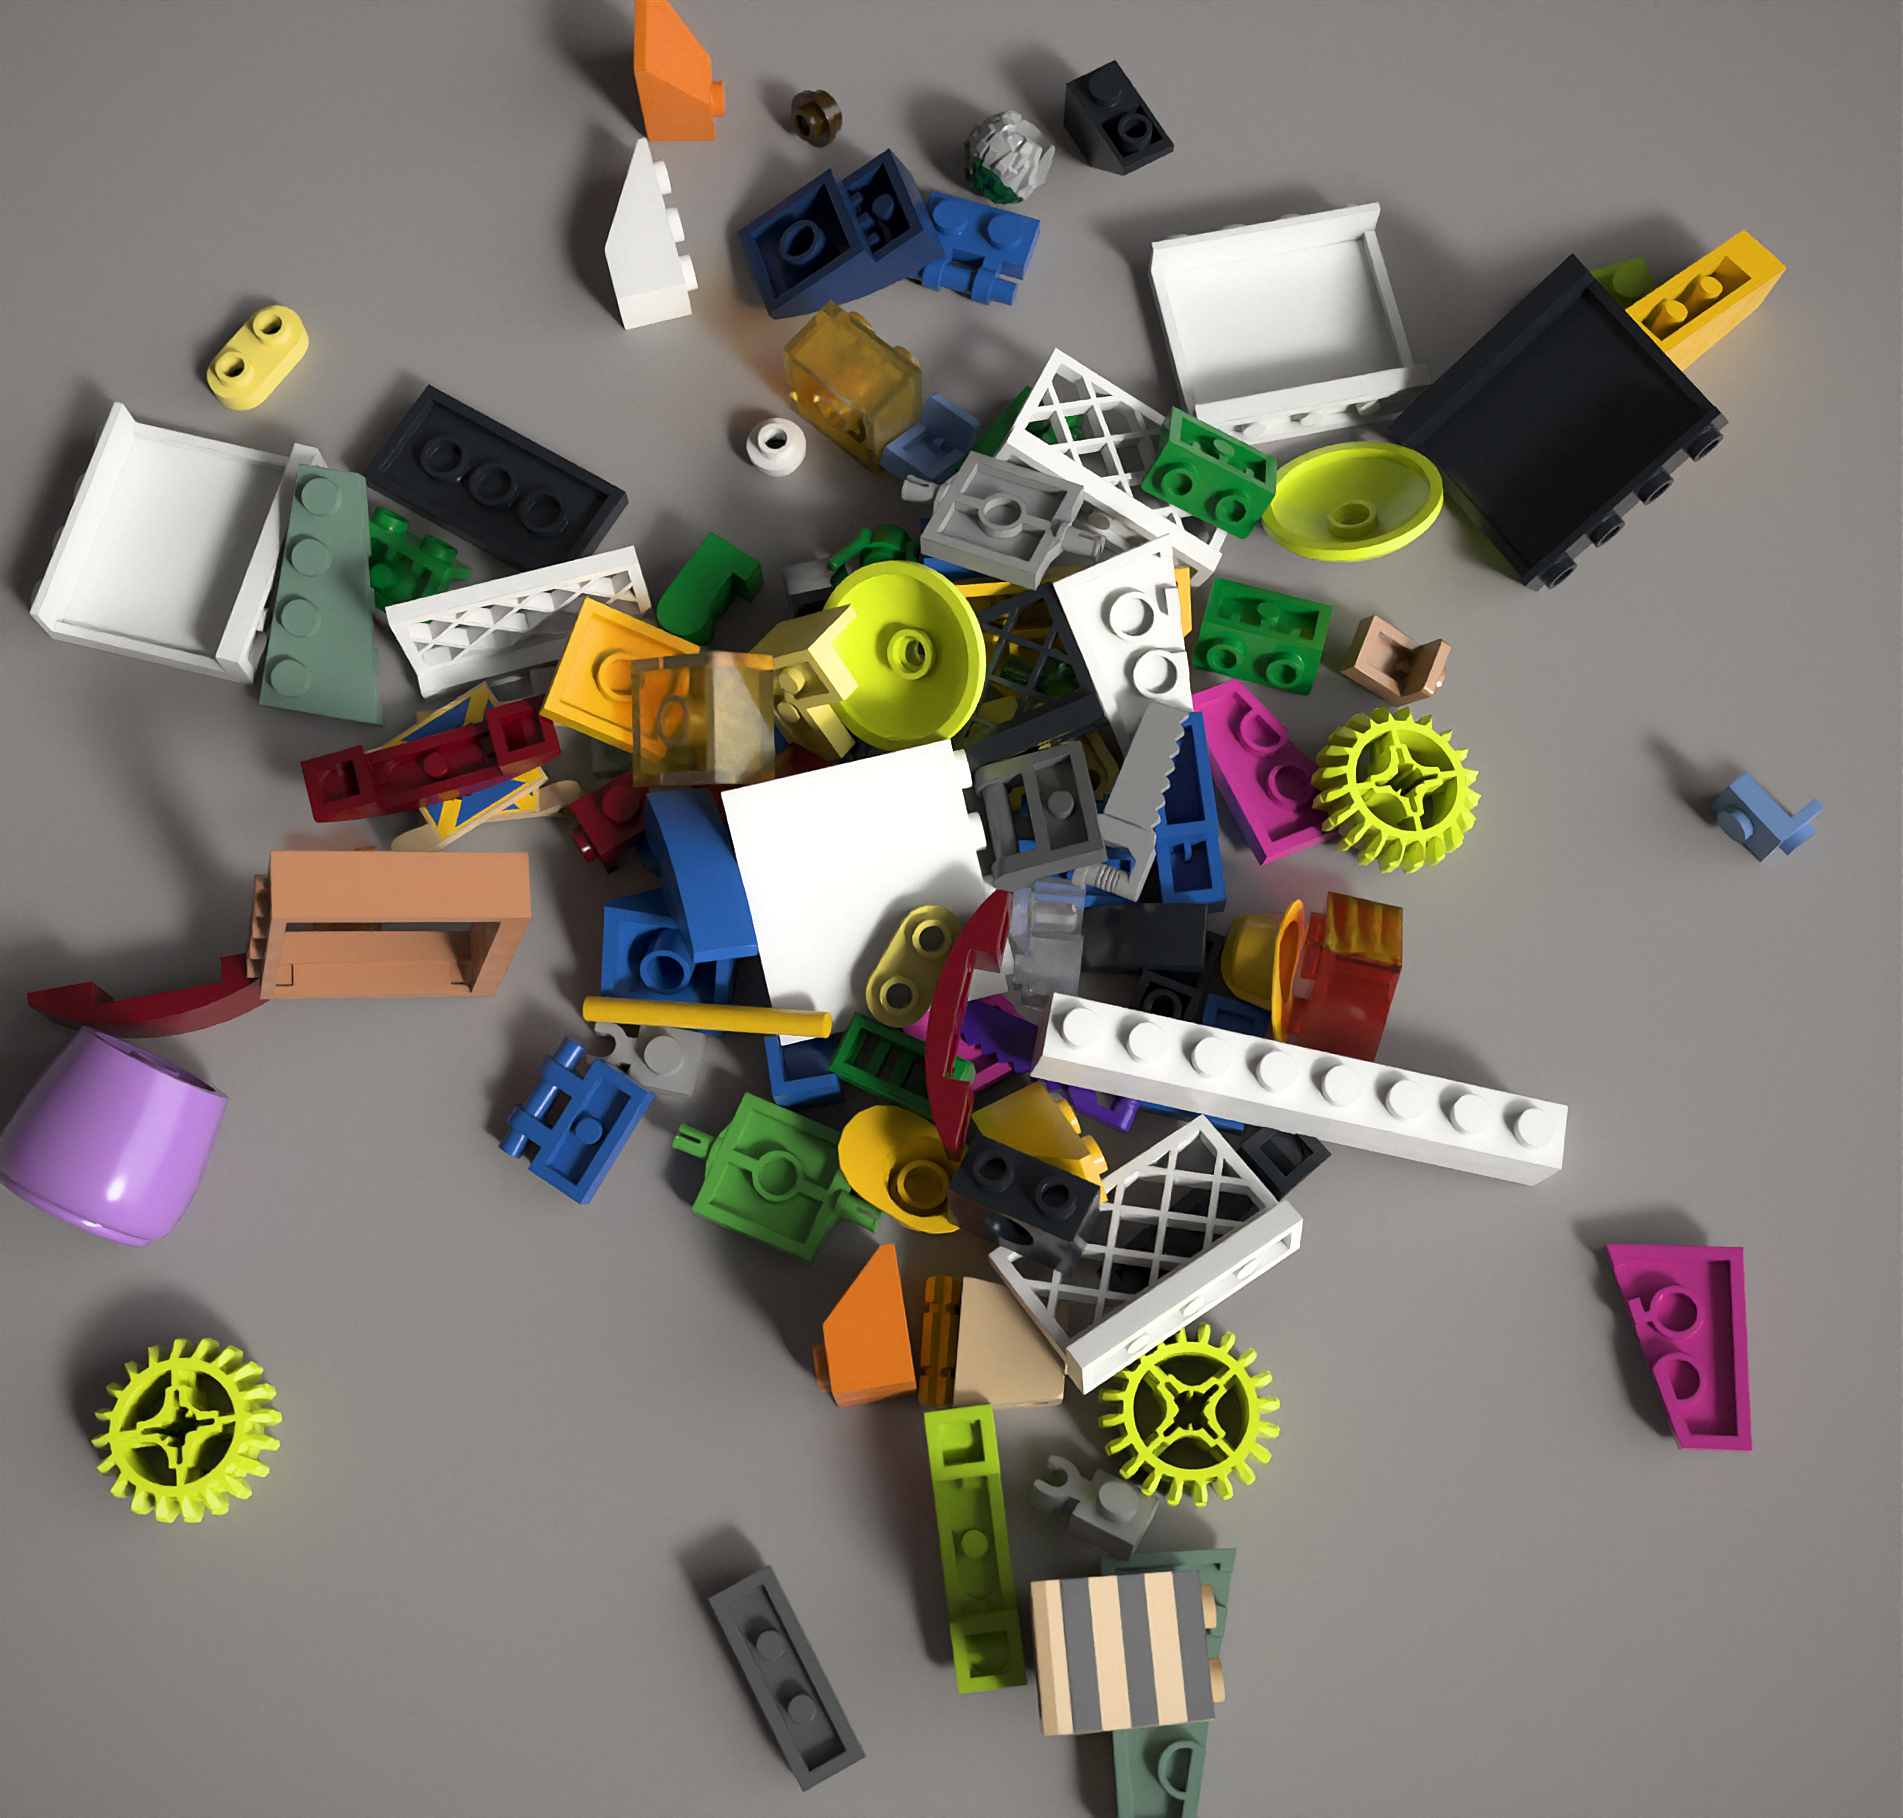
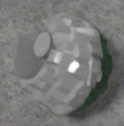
(1006, 157)

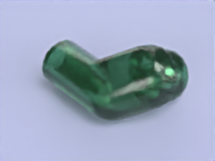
(1055, 679)

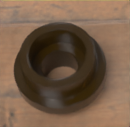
(816, 117)

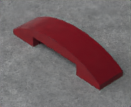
(432, 768)
(977, 947)
(153, 1014)

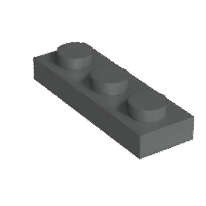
(787, 1678)

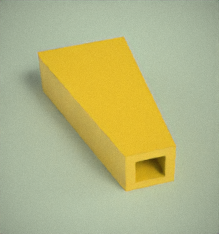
(1708, 298)

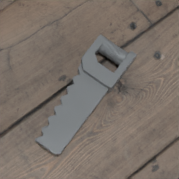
(1135, 802)

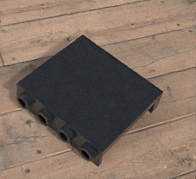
(1559, 425)

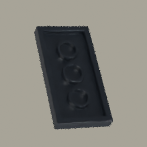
(493, 485)

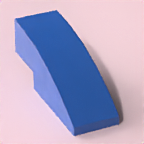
(1188, 834)
(699, 875)

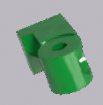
(707, 589)

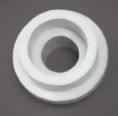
(776, 461)

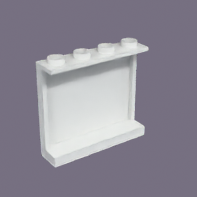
(1284, 325)
(172, 550)
(842, 861)

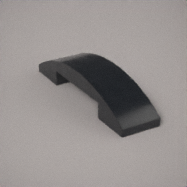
(1277, 1160)

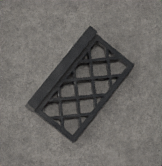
(1041, 727)

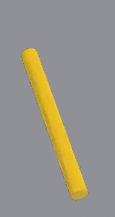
(708, 1016)

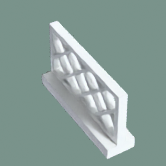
(1107, 500)
(505, 644)
(1191, 1284)

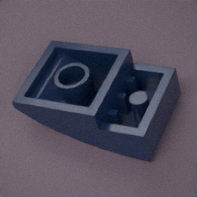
(840, 238)

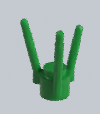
(878, 545)

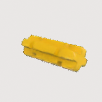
(939, 1342)

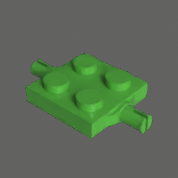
(775, 1179)

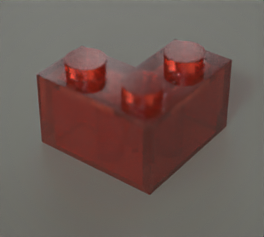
(1351, 974)

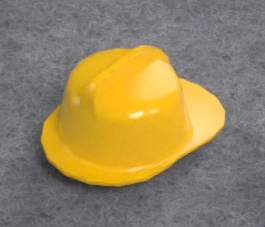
(1263, 959)
(899, 1166)

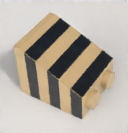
(1123, 1652)

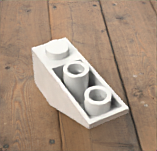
(642, 250)

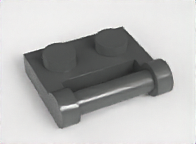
(1060, 813)

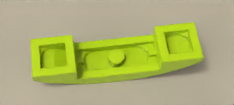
(975, 1548)

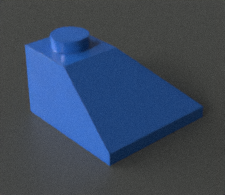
(649, 959)

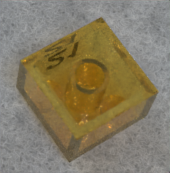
(852, 384)
(703, 720)

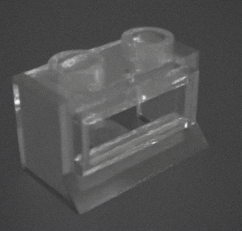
(1047, 940)

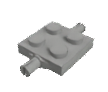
(1002, 519)

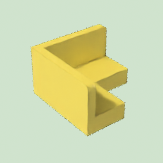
(809, 678)

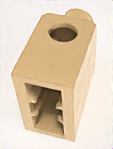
(1004, 1352)

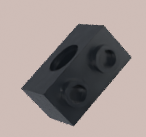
(1023, 1204)

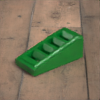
(893, 1090)

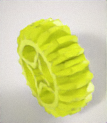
(1377, 817)
(1210, 1436)
(190, 1457)

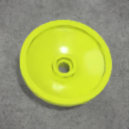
(1353, 501)
(898, 694)

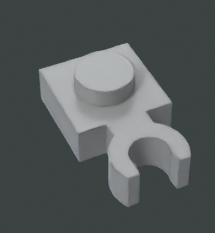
(658, 1058)
(1101, 1510)

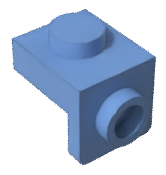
(933, 444)
(1759, 822)

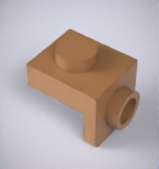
(1395, 663)

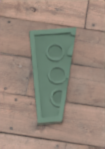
(322, 621)
(1163, 1765)

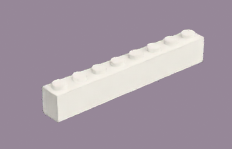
(1298, 1090)

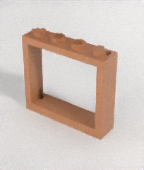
(386, 887)

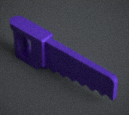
(1015, 1041)

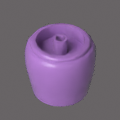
(111, 1139)

